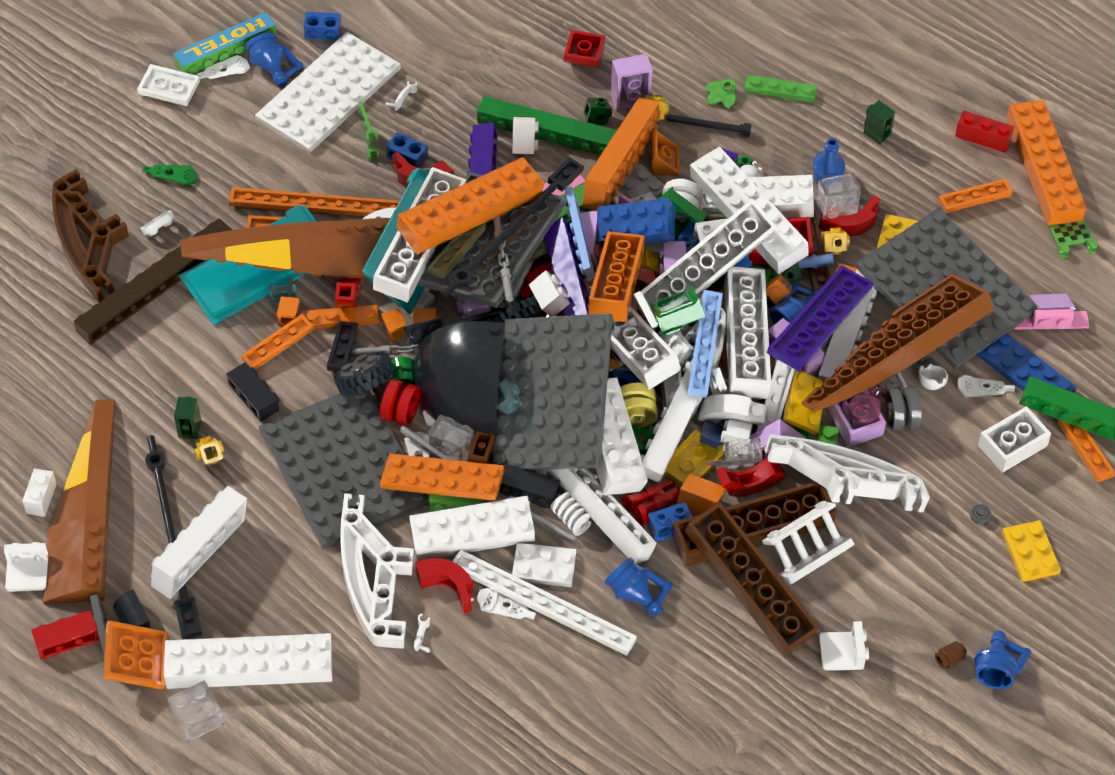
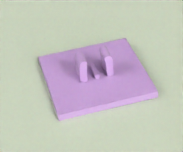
(1052, 301)

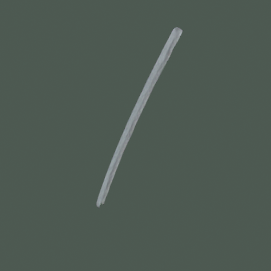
(439, 455)

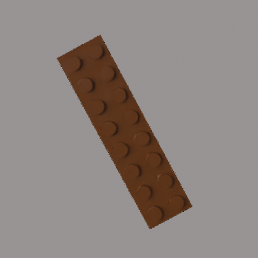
(760, 517)
(752, 579)

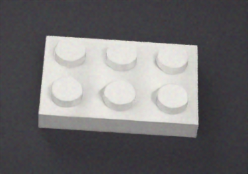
(168, 85)
(544, 564)

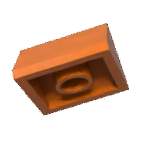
(664, 155)
(700, 494)

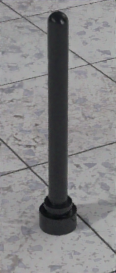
(742, 129)

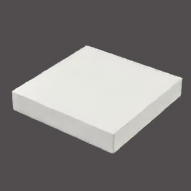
(645, 310)

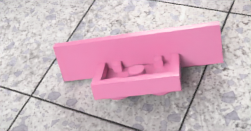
(1056, 320)

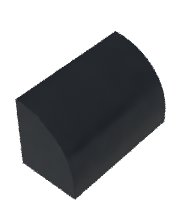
(130, 610)

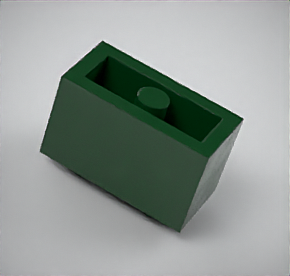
(879, 122)
(187, 417)

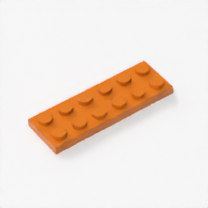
(442, 477)

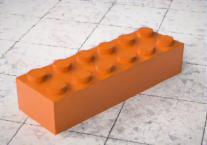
(617, 275)

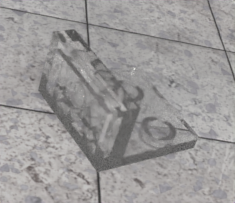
(740, 453)

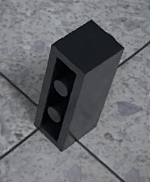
(253, 391)
(522, 482)

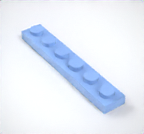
(580, 238)
(705, 344)

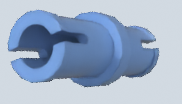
(816, 261)

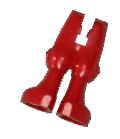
(660, 495)

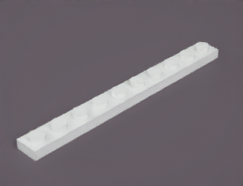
(546, 603)

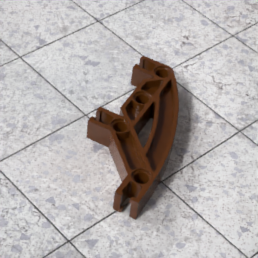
(73, 209)

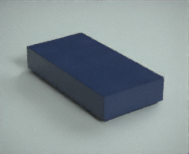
(711, 434)

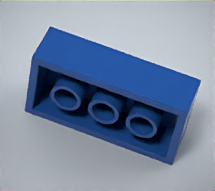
(649, 218)

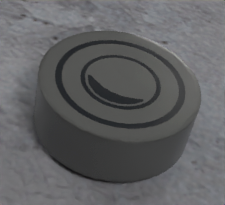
(980, 514)

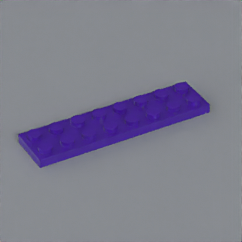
(820, 318)

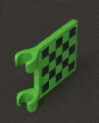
(368, 132)
(1072, 234)

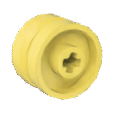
(640, 404)

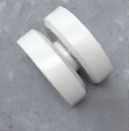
(686, 189)

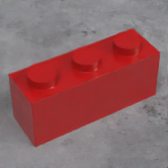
(984, 131)
(65, 634)

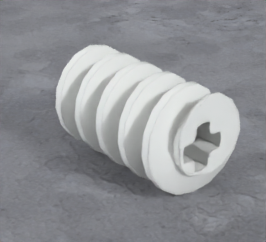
(571, 514)

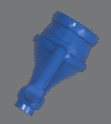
(268, 54)
(828, 162)
(791, 306)
(631, 584)
(997, 665)

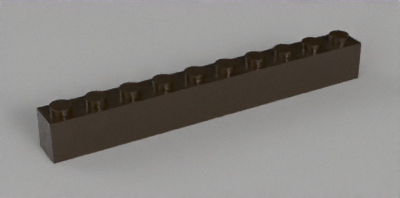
(139, 291)

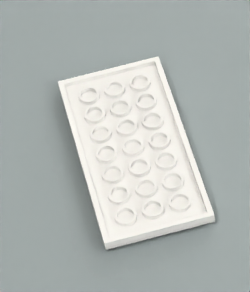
(327, 92)

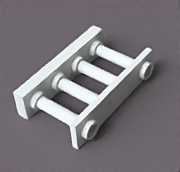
(824, 553)

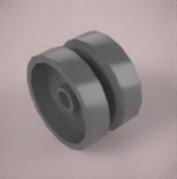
(903, 408)

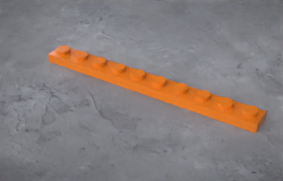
(314, 202)

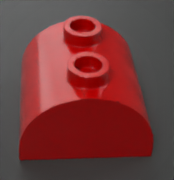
(584, 48)

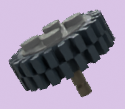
(525, 309)
(364, 374)

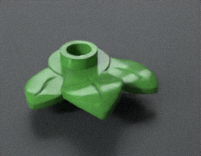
(719, 93)

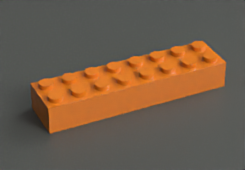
(621, 154)
(1046, 163)
(469, 205)

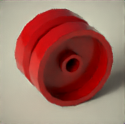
(400, 402)

